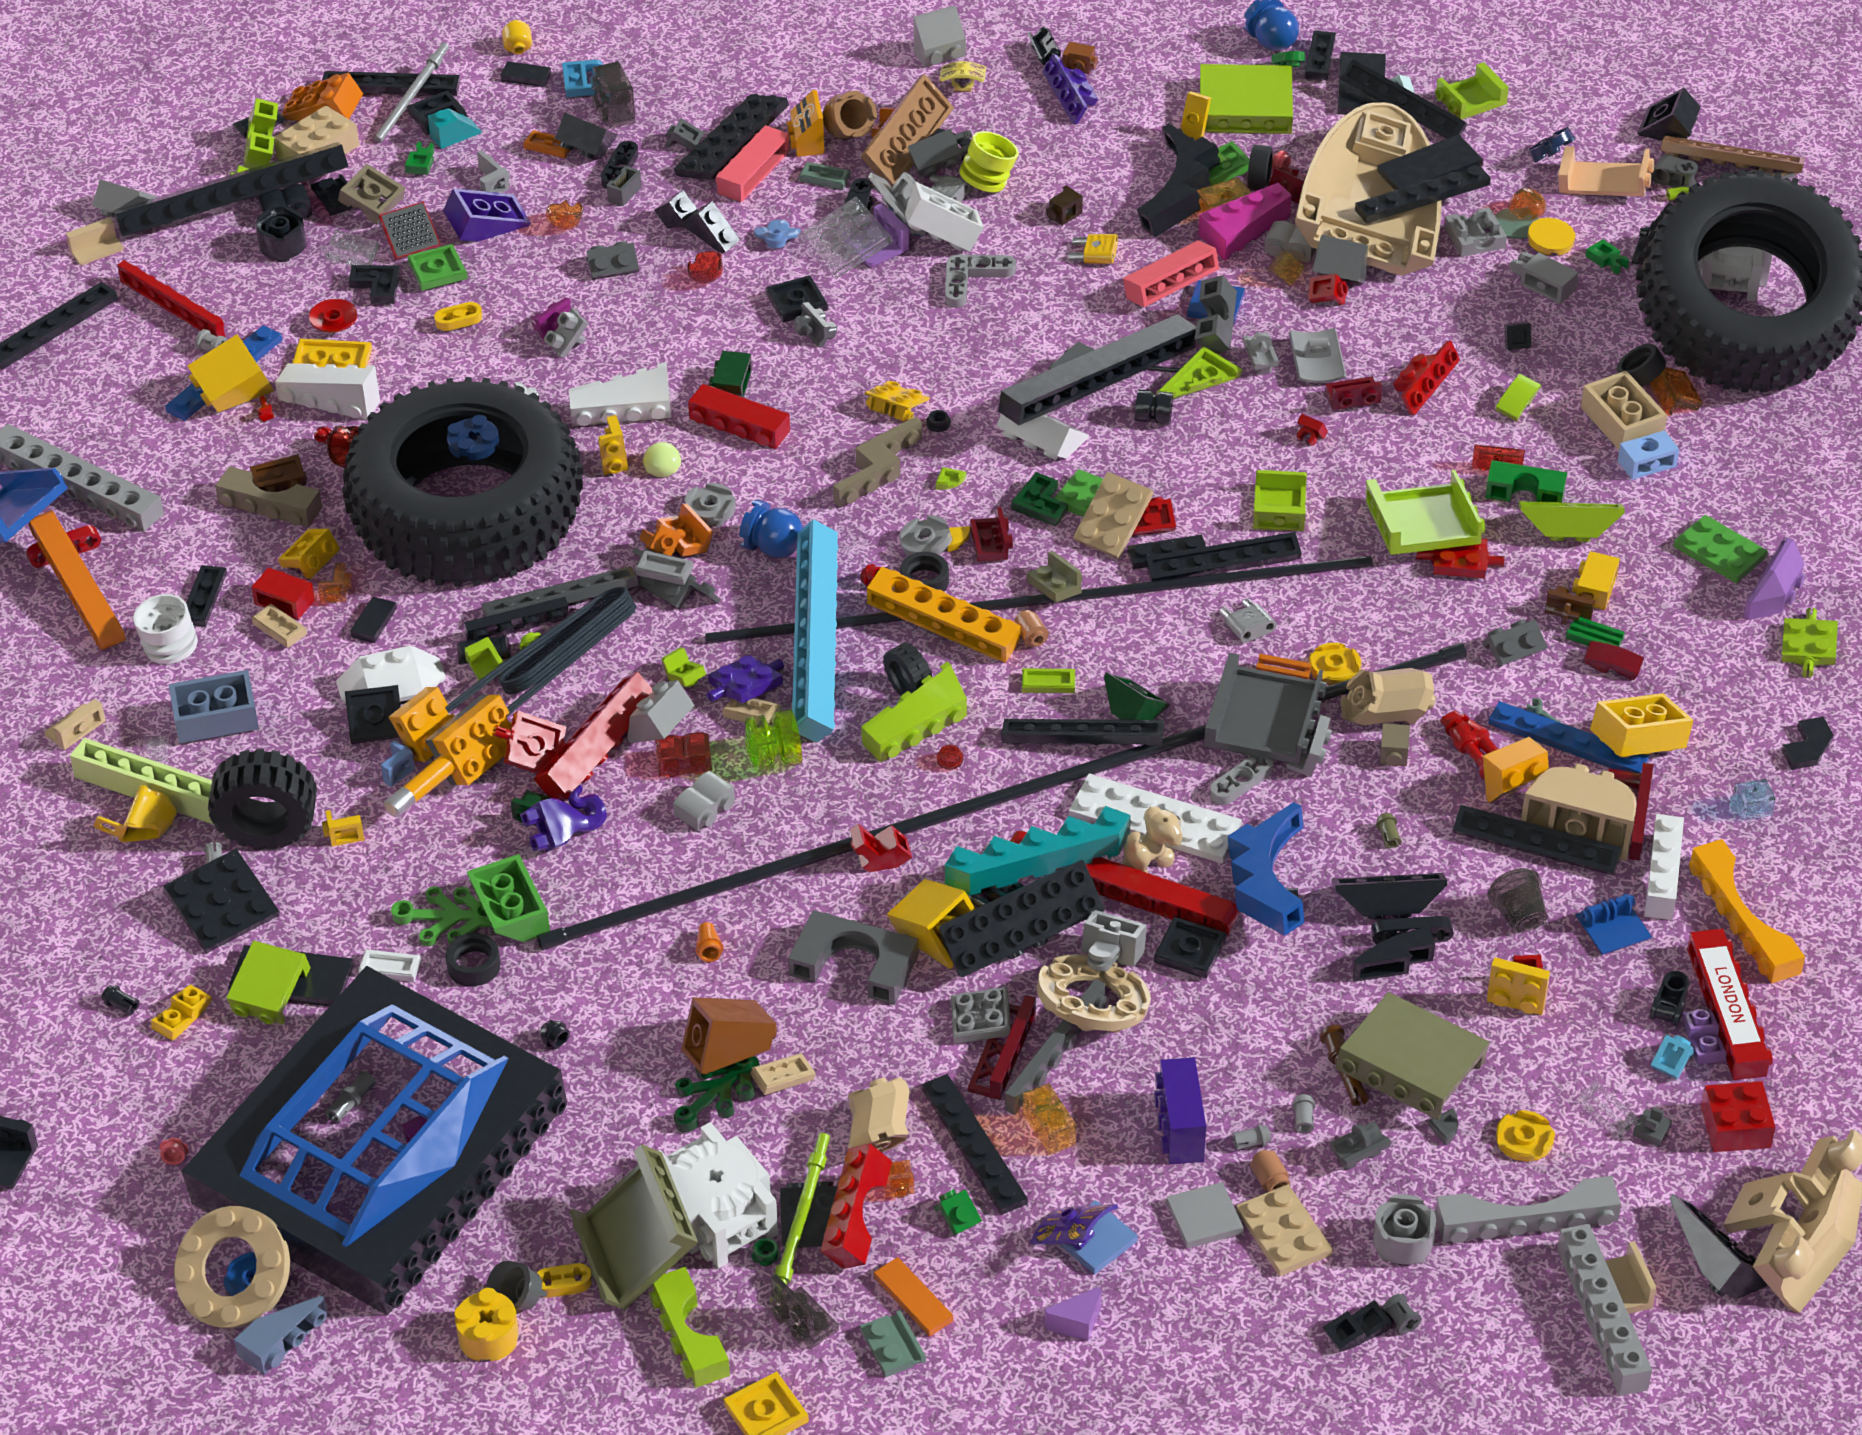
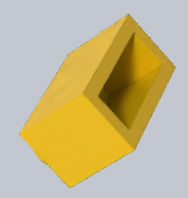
(1597, 577)

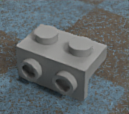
(1316, 752)

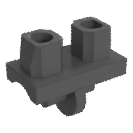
(813, 324)
(1359, 1144)

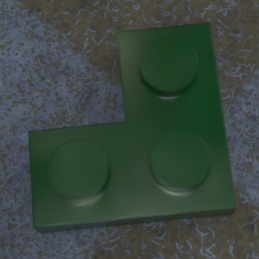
(1036, 500)

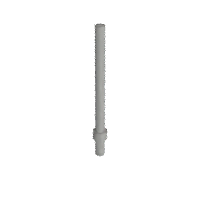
(433, 62)

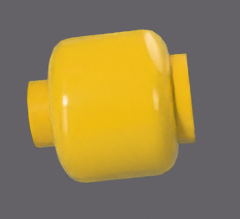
(516, 37)

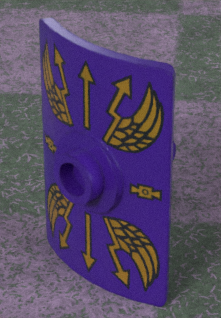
(1070, 1225)

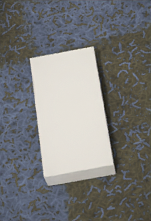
(393, 965)

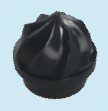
(554, 1033)

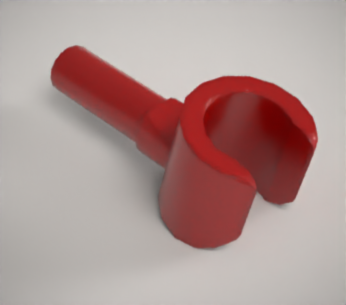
(265, 411)

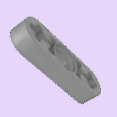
(1236, 788)

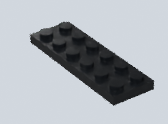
(730, 136)

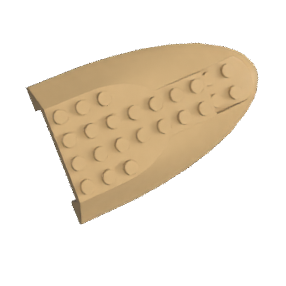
(1347, 173)

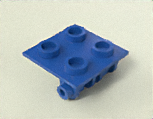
(1613, 924)

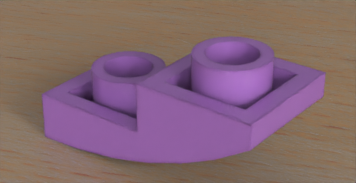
(1703, 1035)

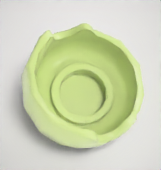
(661, 459)

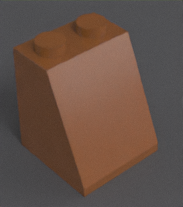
(726, 1032)

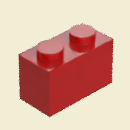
(284, 592)

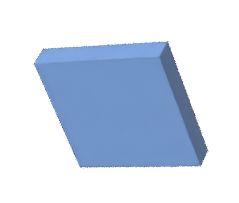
(1109, 1242)

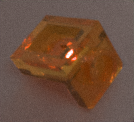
(900, 1180)

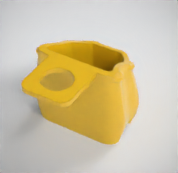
(147, 818)

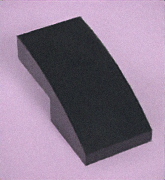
(1352, 1330)

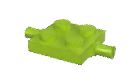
(1809, 641)

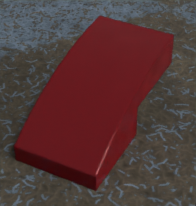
(1608, 656)

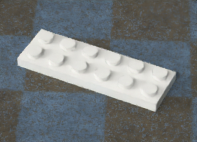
(1202, 829)

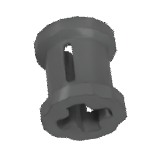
(1402, 1313)

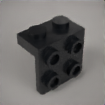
(16, 1149)
(817, 1215)

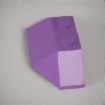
(1777, 583)

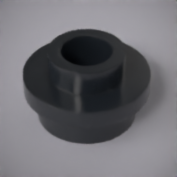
(938, 421)

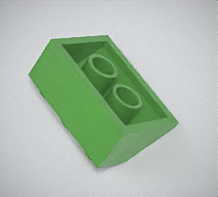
(510, 899)

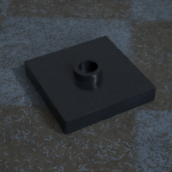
(790, 295)
(369, 713)
(1190, 947)

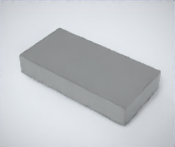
(664, 567)

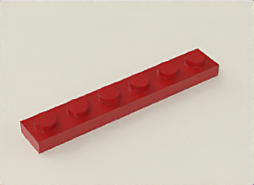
(170, 299)

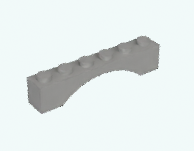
(1468, 1217)

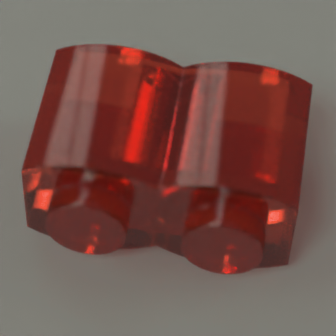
(683, 754)

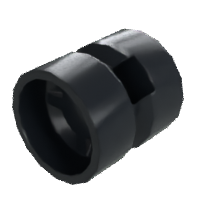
(1153, 406)

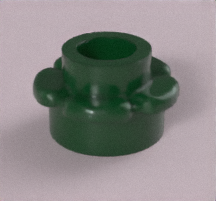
(768, 1246)

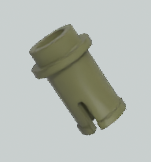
(1387, 825)

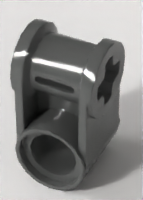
(1674, 171)

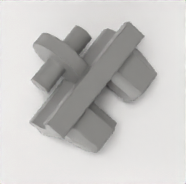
(568, 333)
(1261, 352)

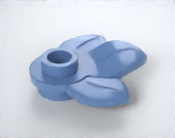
(776, 233)

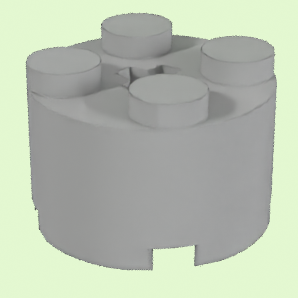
(1404, 1230)

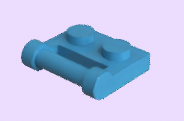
(576, 79)

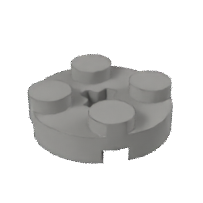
(715, 493)
(933, 527)

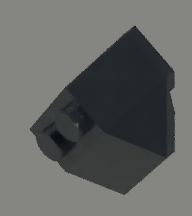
(1390, 894)

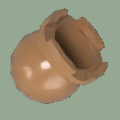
(849, 115)

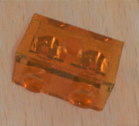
(1675, 390)

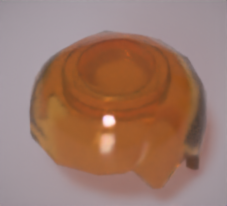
(1527, 202)
(563, 215)

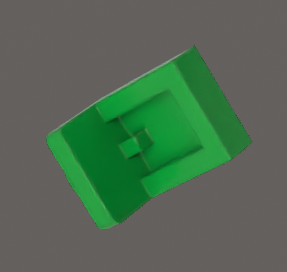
(958, 1211)

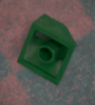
(1131, 700)

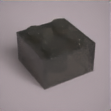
(613, 95)

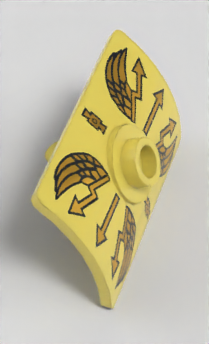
(963, 70)

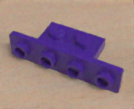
(1070, 88)

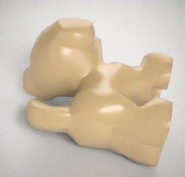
(1161, 828)

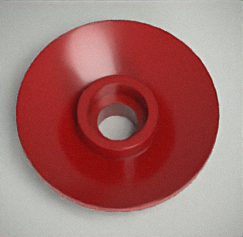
(333, 315)

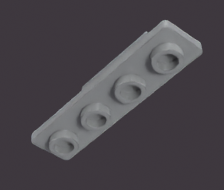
(897, 195)

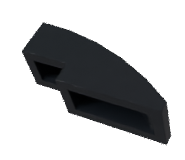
(1395, 955)

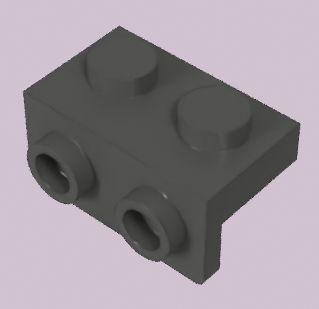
(612, 260)
(1515, 643)

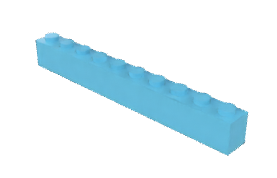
(815, 631)

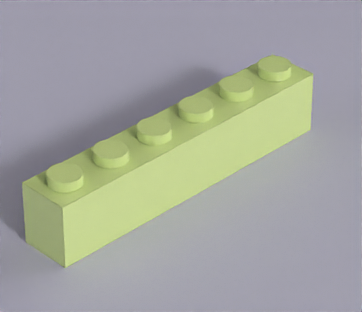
(126, 772)

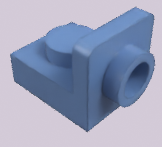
(398, 765)

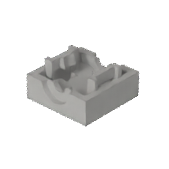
(1469, 232)

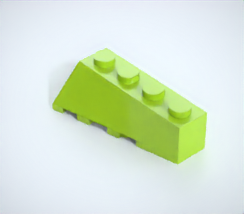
(916, 715)

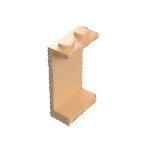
(1604, 178)

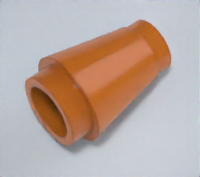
(708, 943)

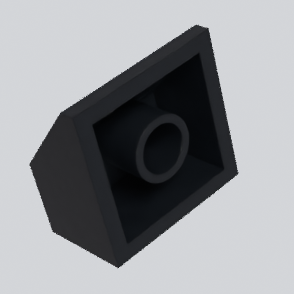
(1670, 116)
(584, 136)

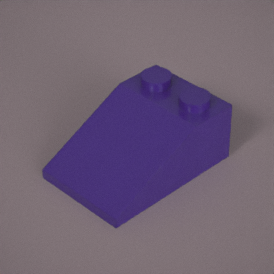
(483, 214)

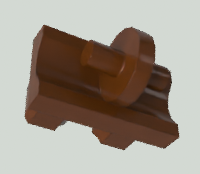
(1568, 605)

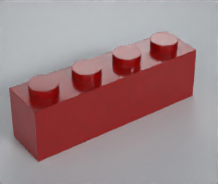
(739, 416)

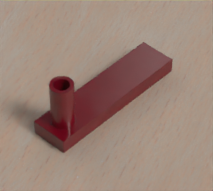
(1642, 782)

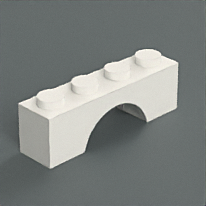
(1664, 867)

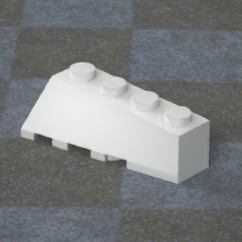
(629, 398)

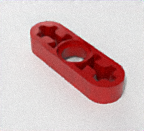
(79, 535)

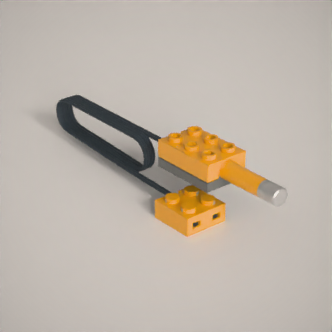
(465, 741)

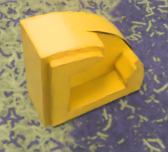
(959, 537)

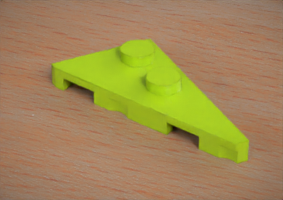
(1201, 372)

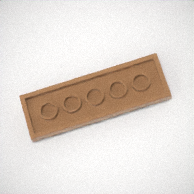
(912, 120)
(1741, 156)

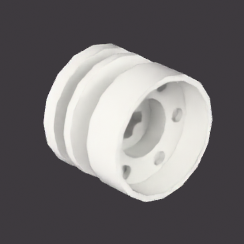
(165, 629)

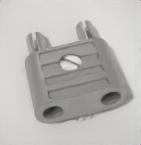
(951, 186)
(1249, 622)

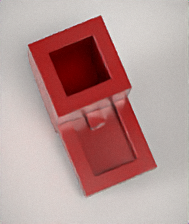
(880, 852)

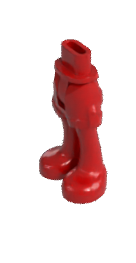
(1468, 737)

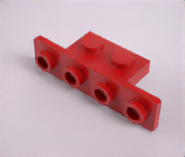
(1425, 375)

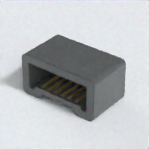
(624, 186)

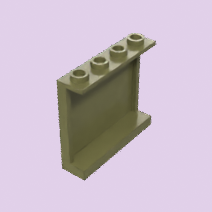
(1411, 1054)
(635, 1230)

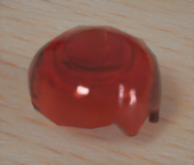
(706, 267)

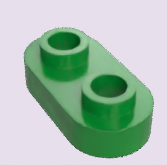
(1289, 58)

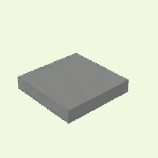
(1204, 1215)

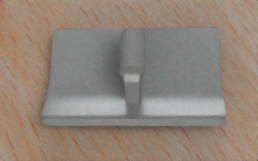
(1317, 356)

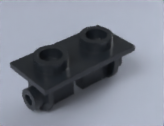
(1044, 45)

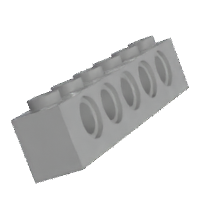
(1604, 1310)

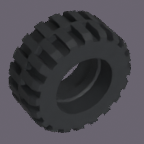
(269, 777)

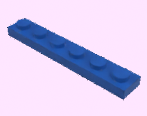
(190, 400)
(1562, 737)

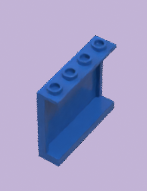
(25, 496)

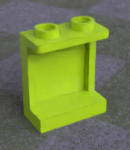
(1473, 94)
(1280, 500)
(266, 982)

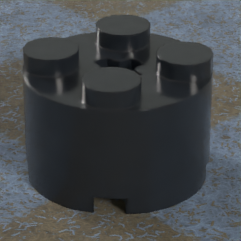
(281, 234)

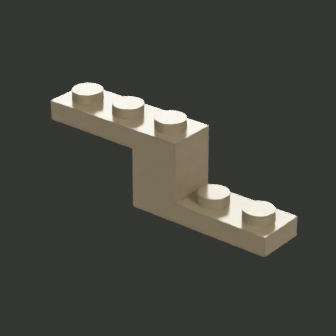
(877, 462)

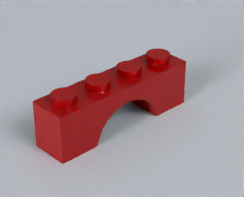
(846, 1235)

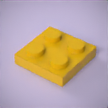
(1518, 986)
(766, 1408)

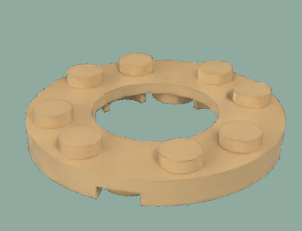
(1070, 968)
(267, 1283)

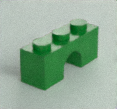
(1508, 478)

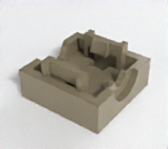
(371, 188)

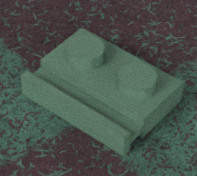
(892, 1343)

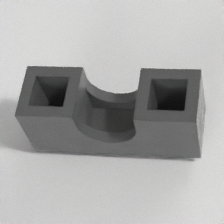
(1219, 301)

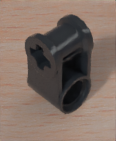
(861, 189)
(1671, 998)

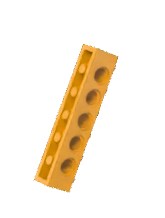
(943, 614)

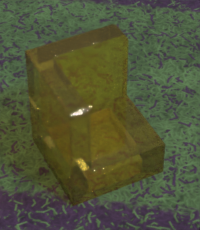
(1286, 267)

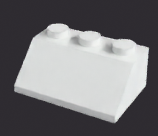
(943, 217)
(1046, 433)

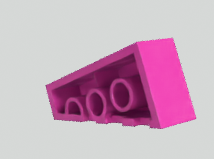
(1244, 219)

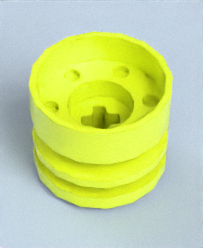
(988, 161)

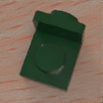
(521, 805)

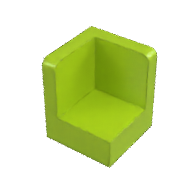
(482, 658)

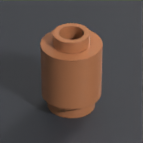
(1032, 628)
(1269, 1170)

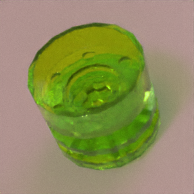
(773, 741)

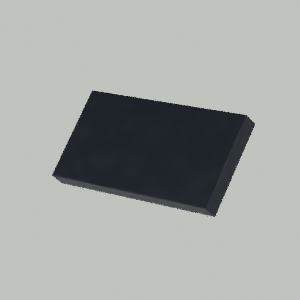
(1348, 96)
(1429, 162)
(323, 983)

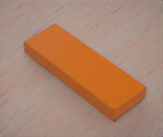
(913, 1296)

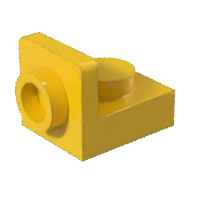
(343, 830)

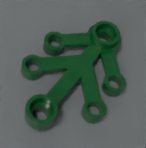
(686, 1116)

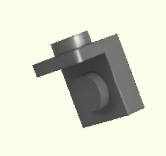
(685, 134)

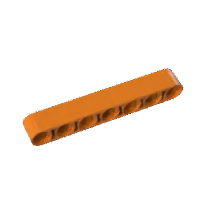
(76, 580)

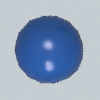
(1271, 24)
(770, 530)

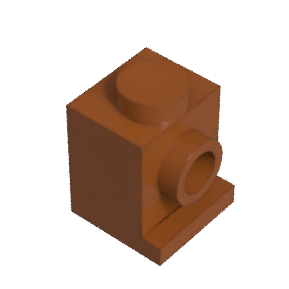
(1080, 57)

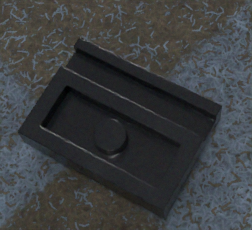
(328, 193)

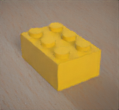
(1641, 725)

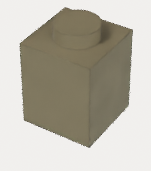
(1394, 744)

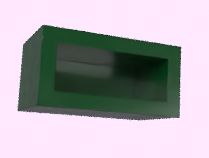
(732, 372)

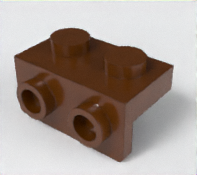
(279, 474)

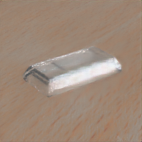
(156, 748)

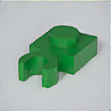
(420, 161)
(1606, 254)

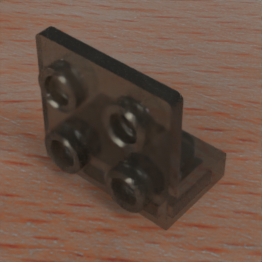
(801, 1313)

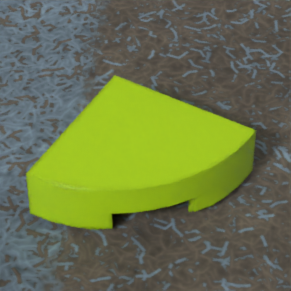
(949, 477)

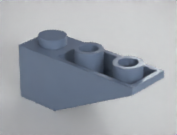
(274, 1335)

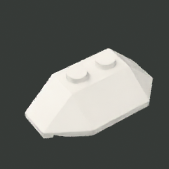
(404, 666)

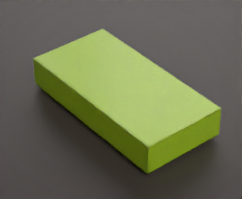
(1048, 680)

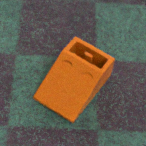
(337, 92)

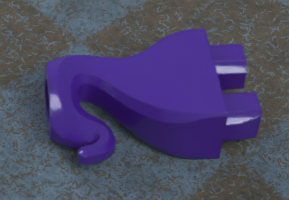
(559, 820)

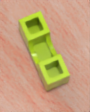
(259, 134)

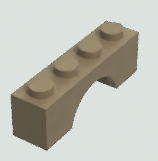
(296, 505)

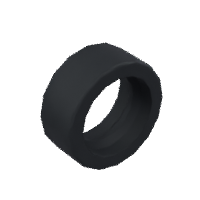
(1259, 167)
(1643, 364)
(927, 561)
(473, 943)

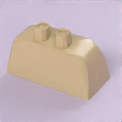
(1582, 805)

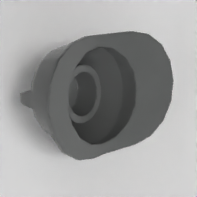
(517, 1283)

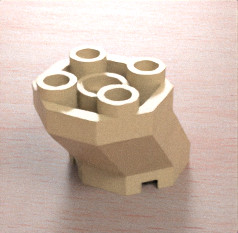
(1388, 696)
(879, 1114)

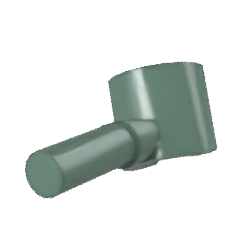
(1537, 708)

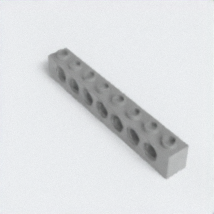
(84, 480)

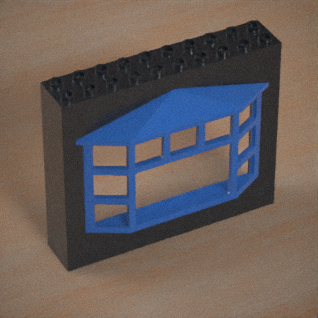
(432, 1181)

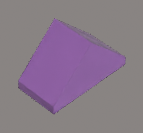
(1075, 1315)

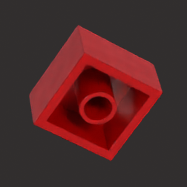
(1737, 1116)

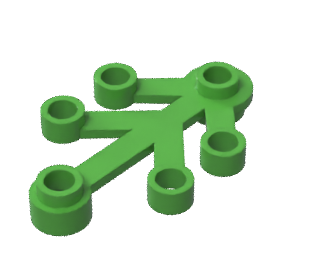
(447, 917)

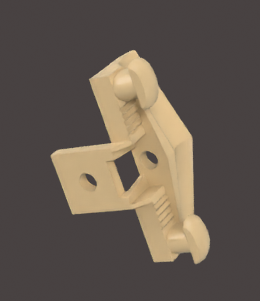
(1804, 1253)

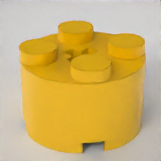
(487, 1325)

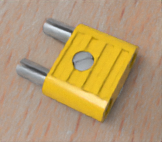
(1098, 249)

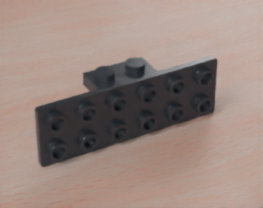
(1020, 919)

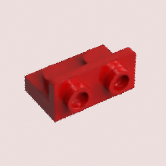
(1156, 518)

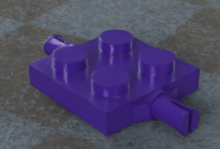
(745, 679)

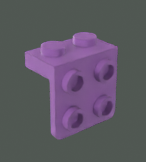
(897, 230)

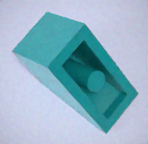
(450, 127)

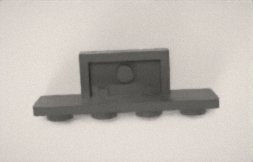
(675, 593)

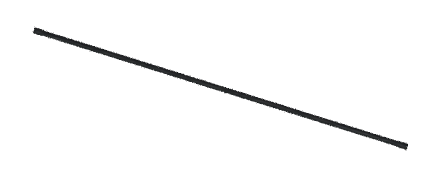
(562, 935)

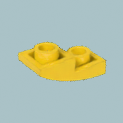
(184, 1010)

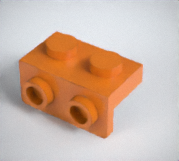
(694, 531)

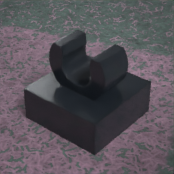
(1517, 335)

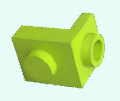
(680, 668)

